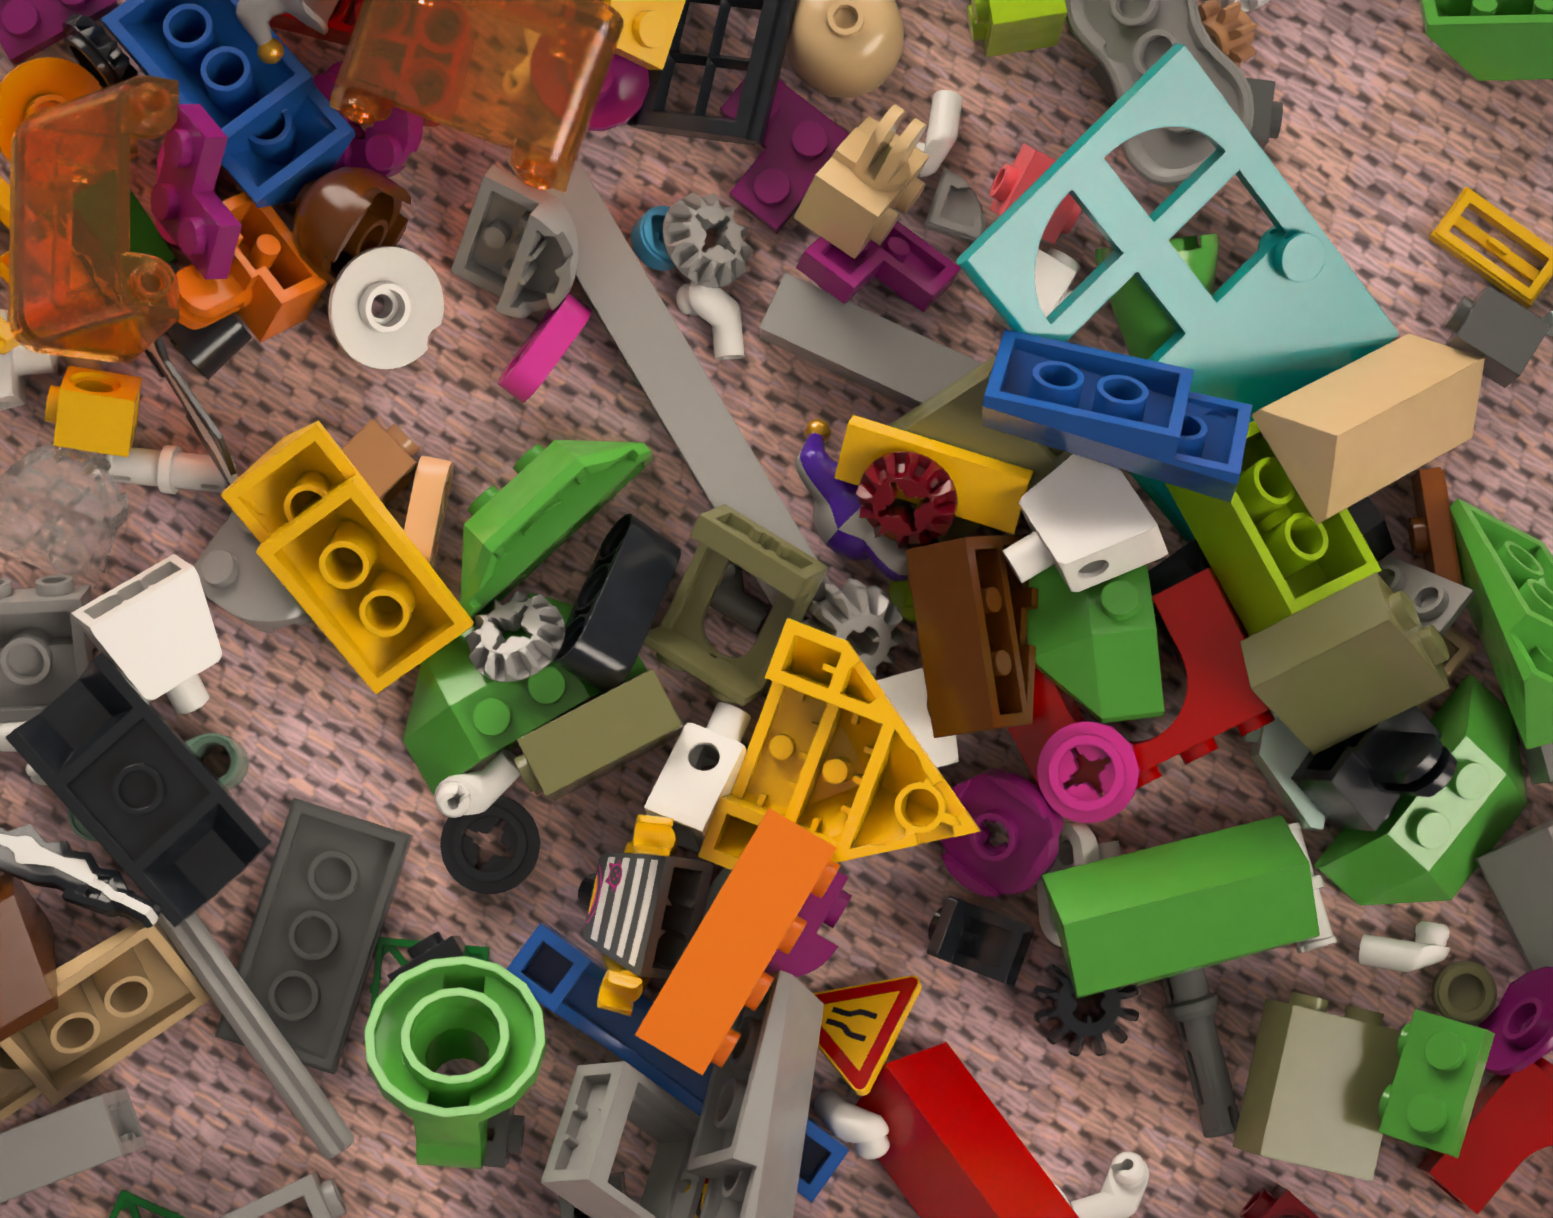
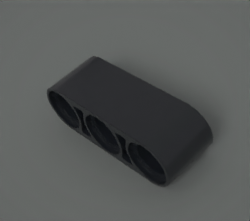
(617, 603)

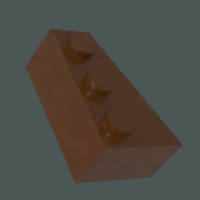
(973, 634)

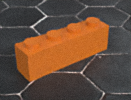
(736, 942)

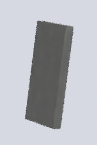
(320, 927)

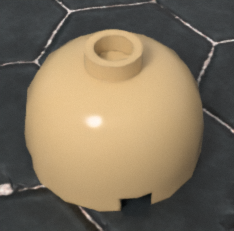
(845, 44)

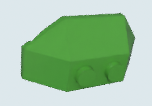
(1494, 36)
(538, 512)
(1099, 644)
(467, 719)
(1433, 841)

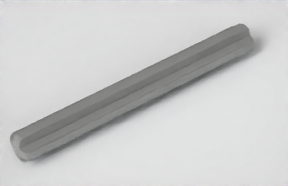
(259, 1035)

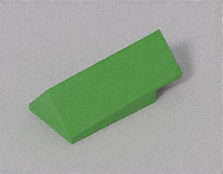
(1511, 613)
(1182, 906)

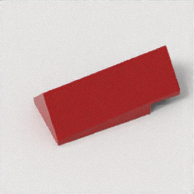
(953, 1145)

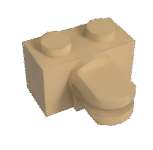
(866, 183)

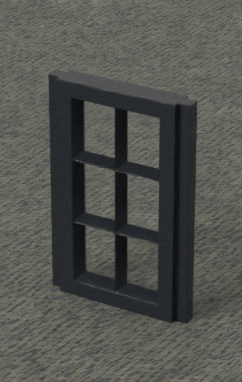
(759, 84)

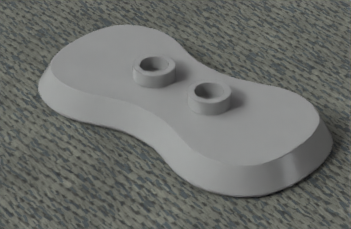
(1127, 42)

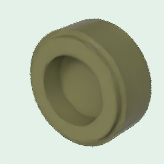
(1464, 992)

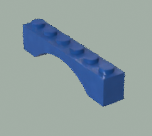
(569, 984)

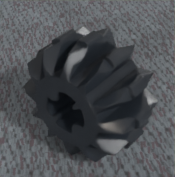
(1064, 1004)

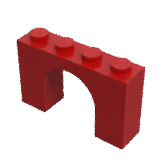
(1216, 693)
(1505, 1127)

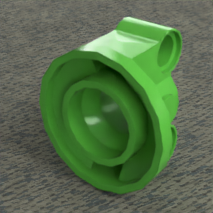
(446, 1014)

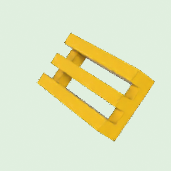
(1482, 265)

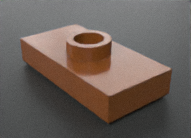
(1432, 529)

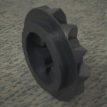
(96, 51)
(499, 873)

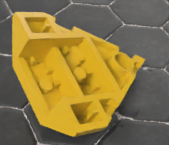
(833, 761)

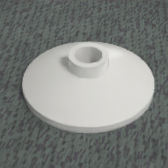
(410, 311)

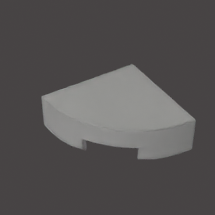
(955, 209)

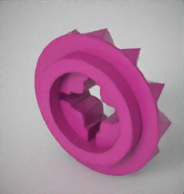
(1059, 763)

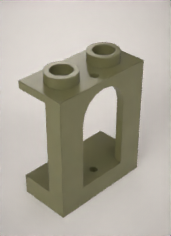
(681, 637)

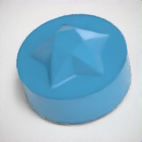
(648, 239)

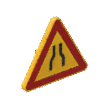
(863, 1026)

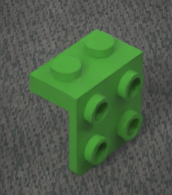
(1435, 1082)

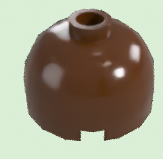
(345, 216)

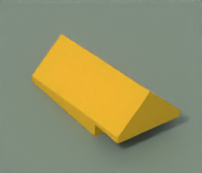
(345, 557)

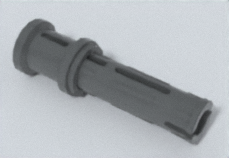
(1192, 1010)

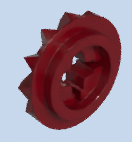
(918, 478)

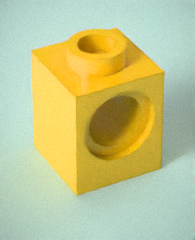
(95, 411)

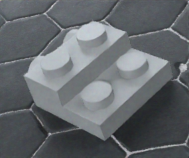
(40, 644)

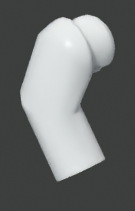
(1406, 955)
(1120, 1191)

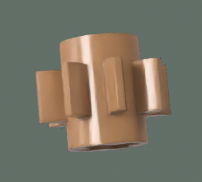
(1229, 29)

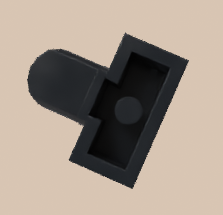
(1367, 773)

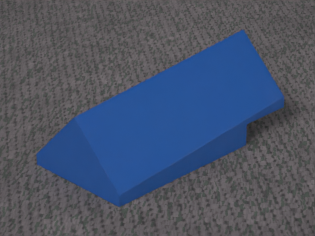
(271, 113)
(1117, 412)

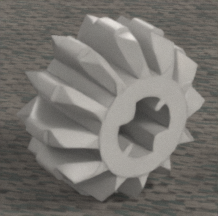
(867, 614)

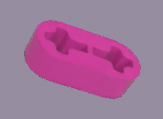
(544, 348)

